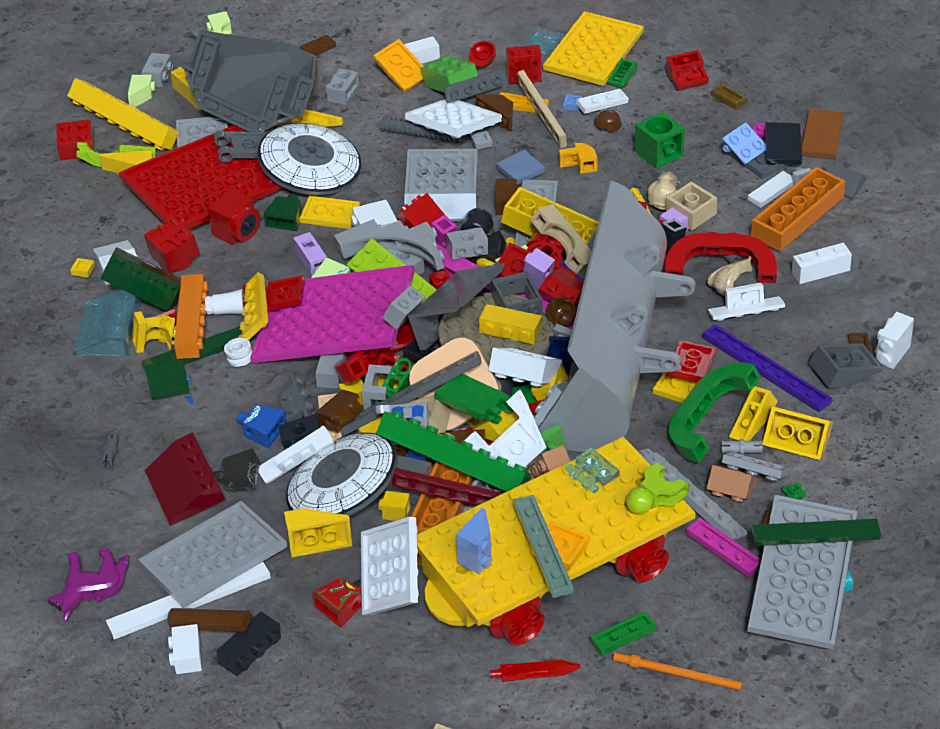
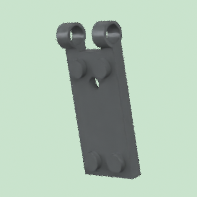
(242, 144)

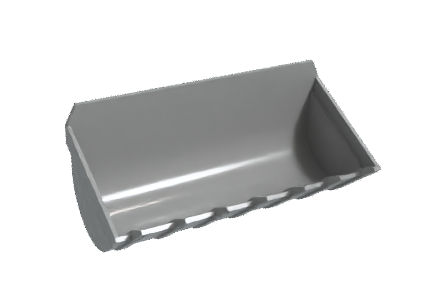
(615, 323)

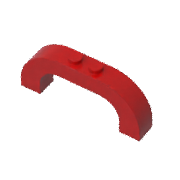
(723, 244)
(356, 363)

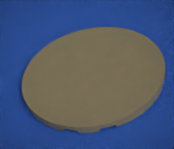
(465, 324)

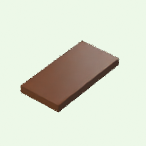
(822, 134)

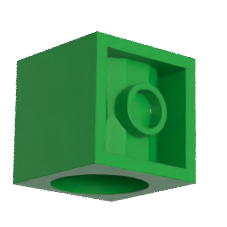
(659, 140)

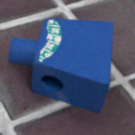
(262, 424)

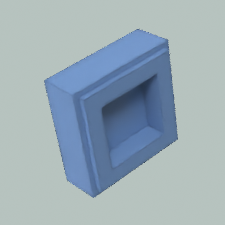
(570, 102)

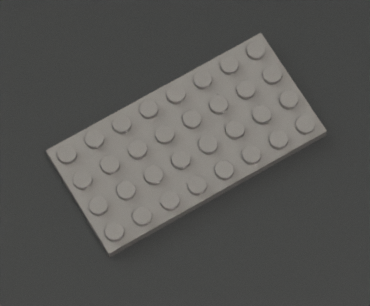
(801, 583)

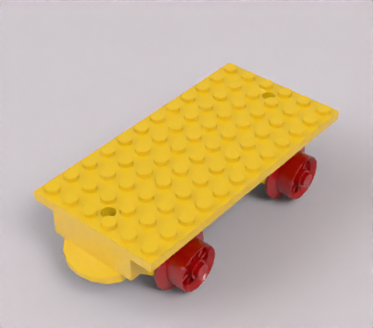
(511, 587)

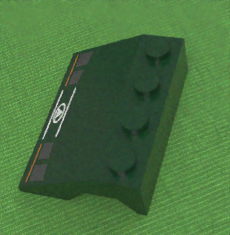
(141, 279)

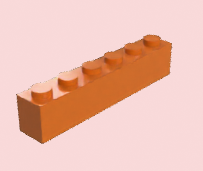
(191, 316)

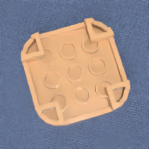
(444, 356)

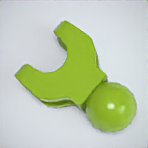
(656, 491)

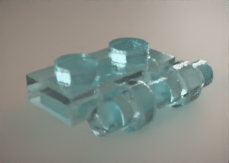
(542, 39)
(595, 465)

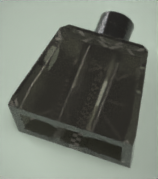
(239, 471)

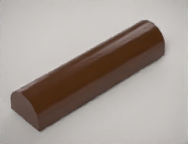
(210, 619)

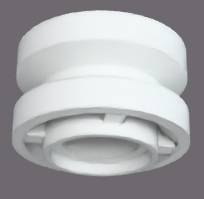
(238, 352)

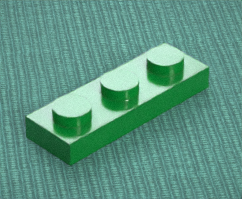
(623, 633)

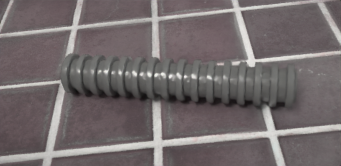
(408, 127)

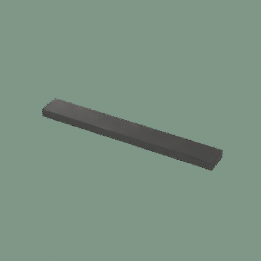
(415, 390)

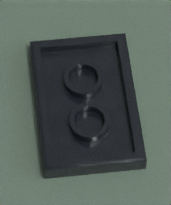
(783, 143)

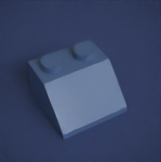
(475, 543)

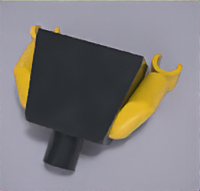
(496, 247)

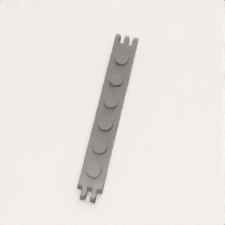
(698, 500)

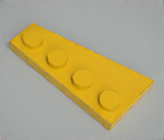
(255, 307)

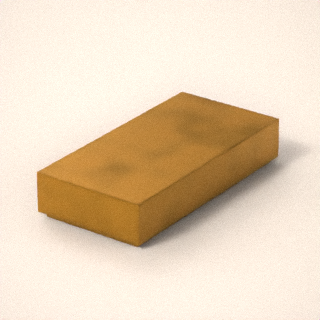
(729, 96)

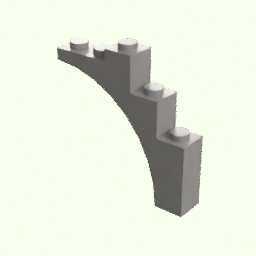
(416, 240)

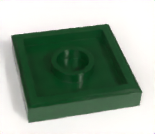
(167, 379)

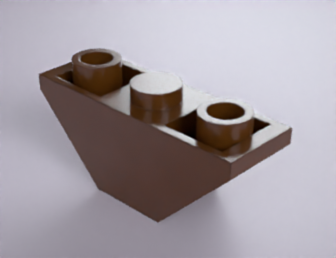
(500, 105)

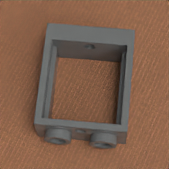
(521, 283)

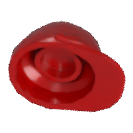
(482, 53)

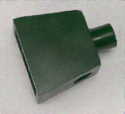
(284, 213)

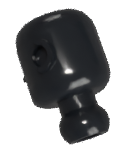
(478, 218)

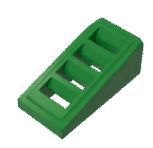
(623, 64)

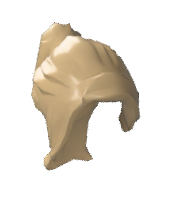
(661, 189)
(726, 275)

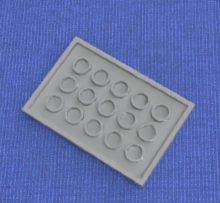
(212, 553)

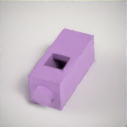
(309, 252)

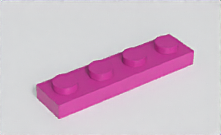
(724, 547)

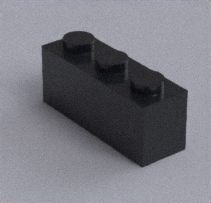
(247, 646)

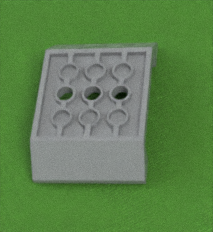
(450, 191)

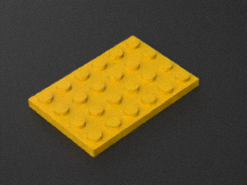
(593, 48)

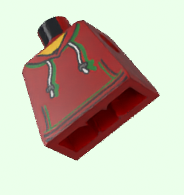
(338, 600)

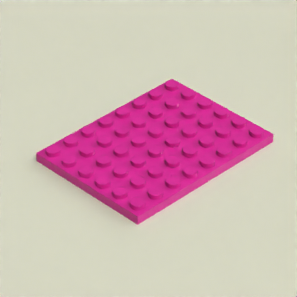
(335, 316)

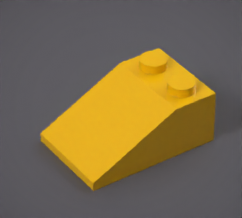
(316, 531)

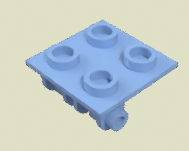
(744, 143)

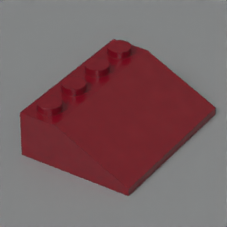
(183, 480)

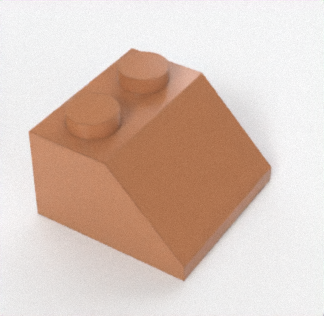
(731, 482)

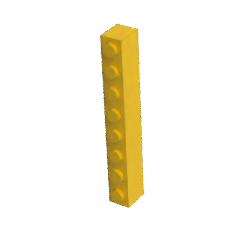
(122, 113)

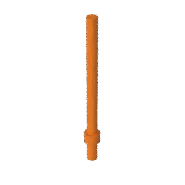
(636, 661)

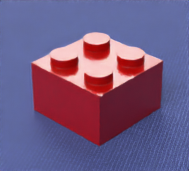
(69, 134)

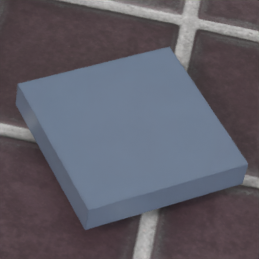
(520, 167)

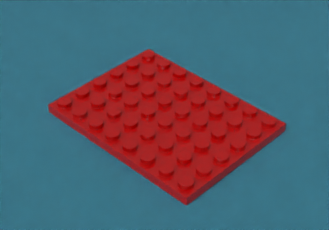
(194, 178)

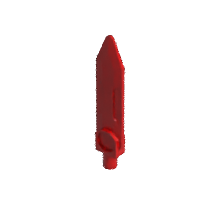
(534, 670)

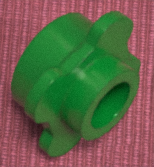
(794, 491)

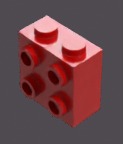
(524, 58)
(421, 210)

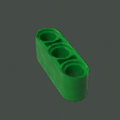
(397, 374)

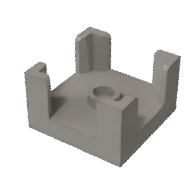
(371, 390)

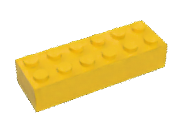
(525, 204)

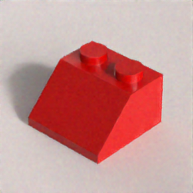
(561, 284)

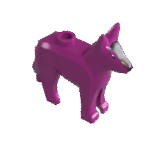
(90, 584)

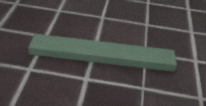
(543, 546)

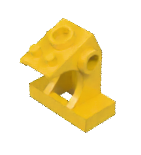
(143, 333)

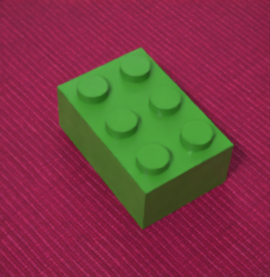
(447, 71)

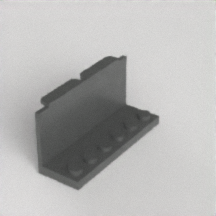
(448, 299)

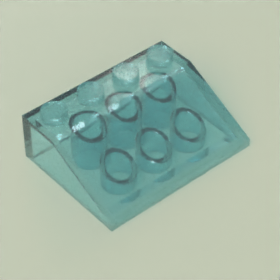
(107, 325)

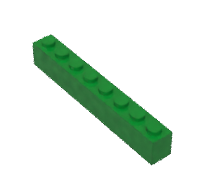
(451, 452)

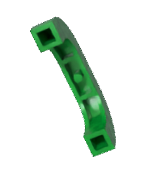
(714, 384)

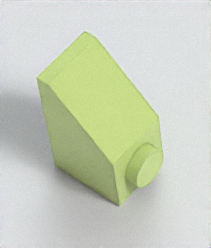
(140, 89)

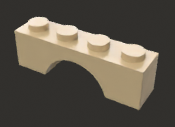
(552, 223)

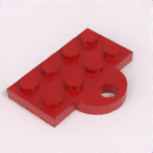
(514, 257)

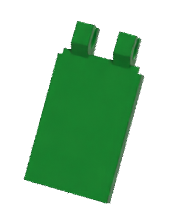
(474, 398)

